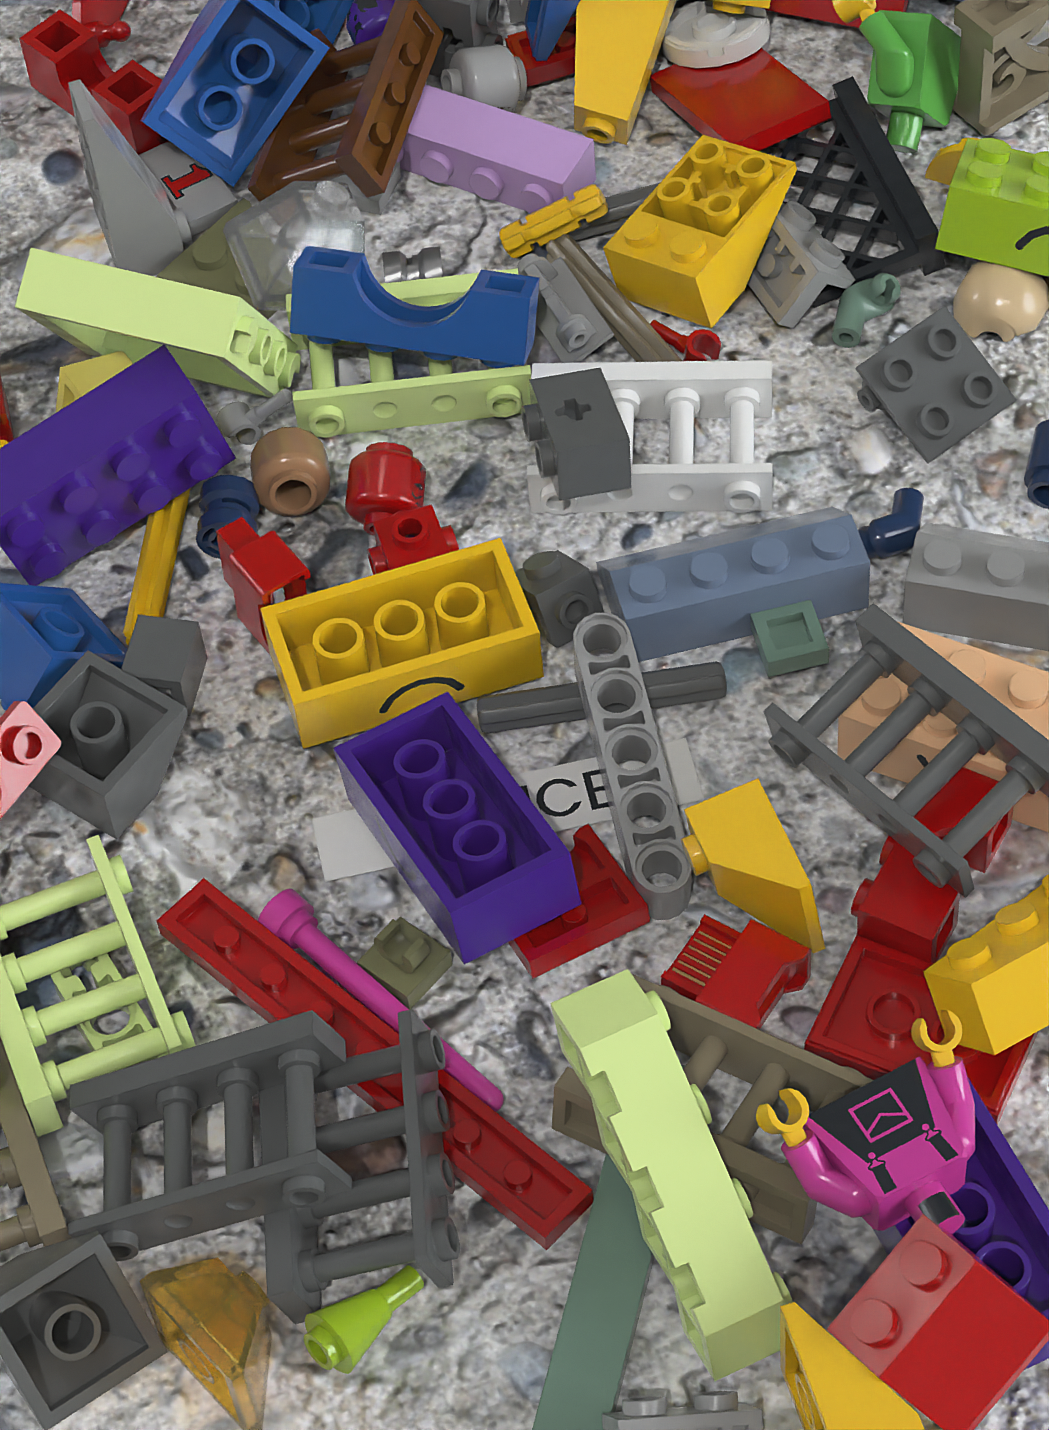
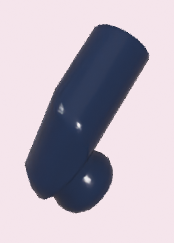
(895, 531)

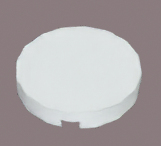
(713, 37)

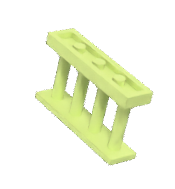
(410, 401)
(26, 1028)

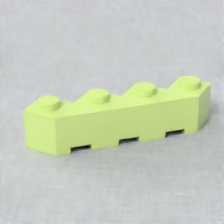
(680, 1187)

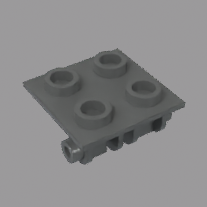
(933, 385)

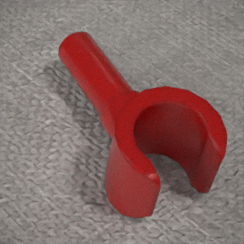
(693, 345)

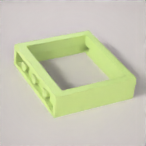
(114, 310)

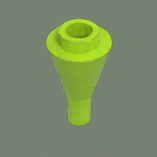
(345, 1330)

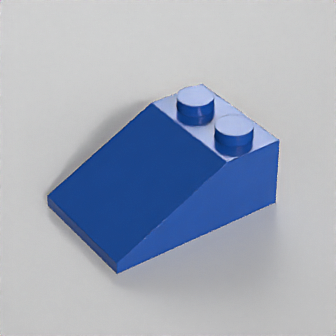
(232, 83)

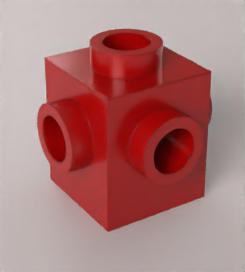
(409, 538)

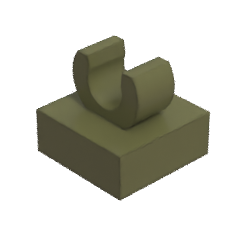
(406, 961)

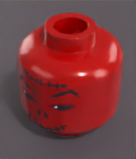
(383, 483)

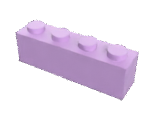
(495, 152)

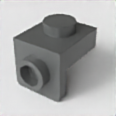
(559, 593)

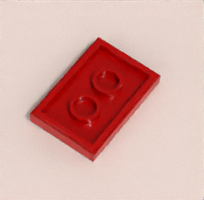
(742, 101)
(871, 1020)

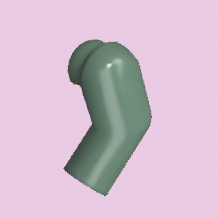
(862, 303)

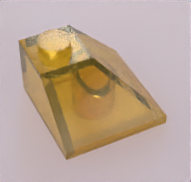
(216, 1332)

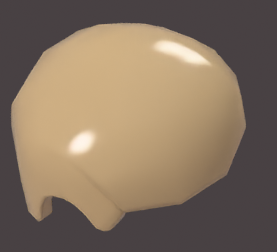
(1000, 301)

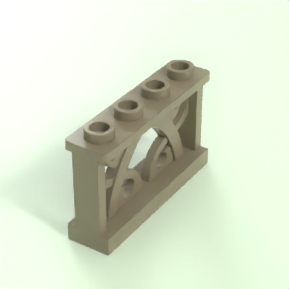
(997, 67)

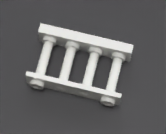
(680, 394)

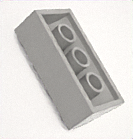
(979, 586)

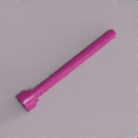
(293, 922)

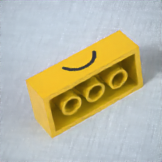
(402, 639)

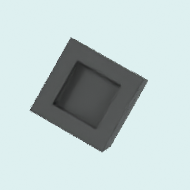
(167, 656)

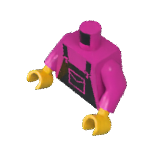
(889, 1144)

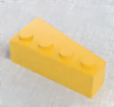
(998, 976)

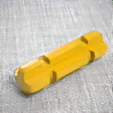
(553, 221)

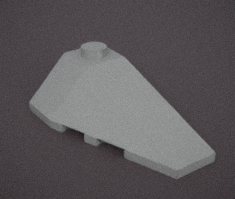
(125, 194)

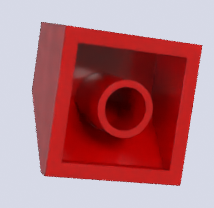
(941, 1328)

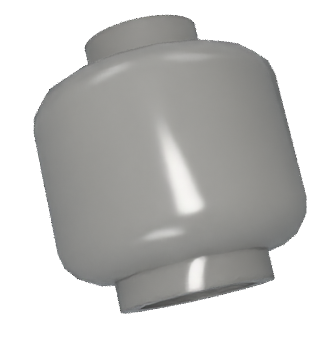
(487, 76)

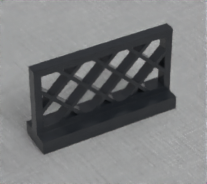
(885, 186)

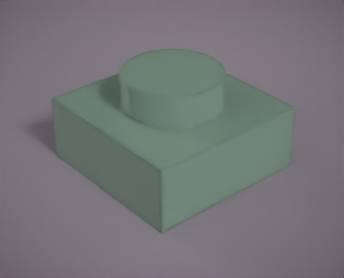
(789, 638)

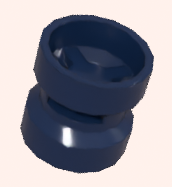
(222, 502)

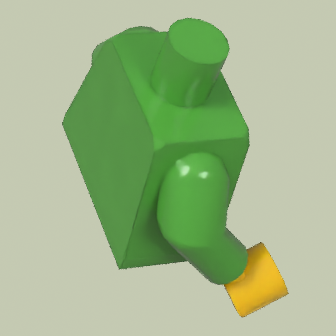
(910, 71)

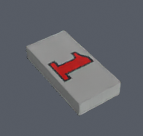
(189, 186)

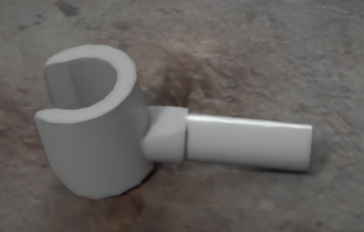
(244, 422)

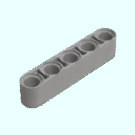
(631, 737)

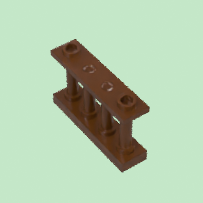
(380, 117)

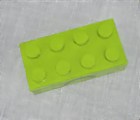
(998, 207)

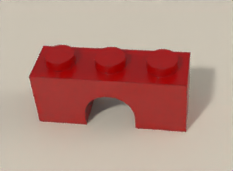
(68, 51)
(901, 904)

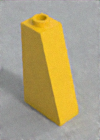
(614, 63)

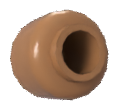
(290, 471)

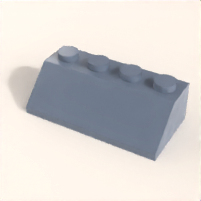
(711, 584)

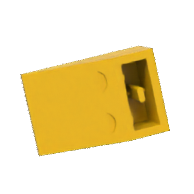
(700, 231)

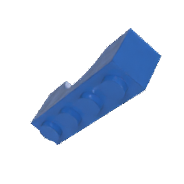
(342, 300)

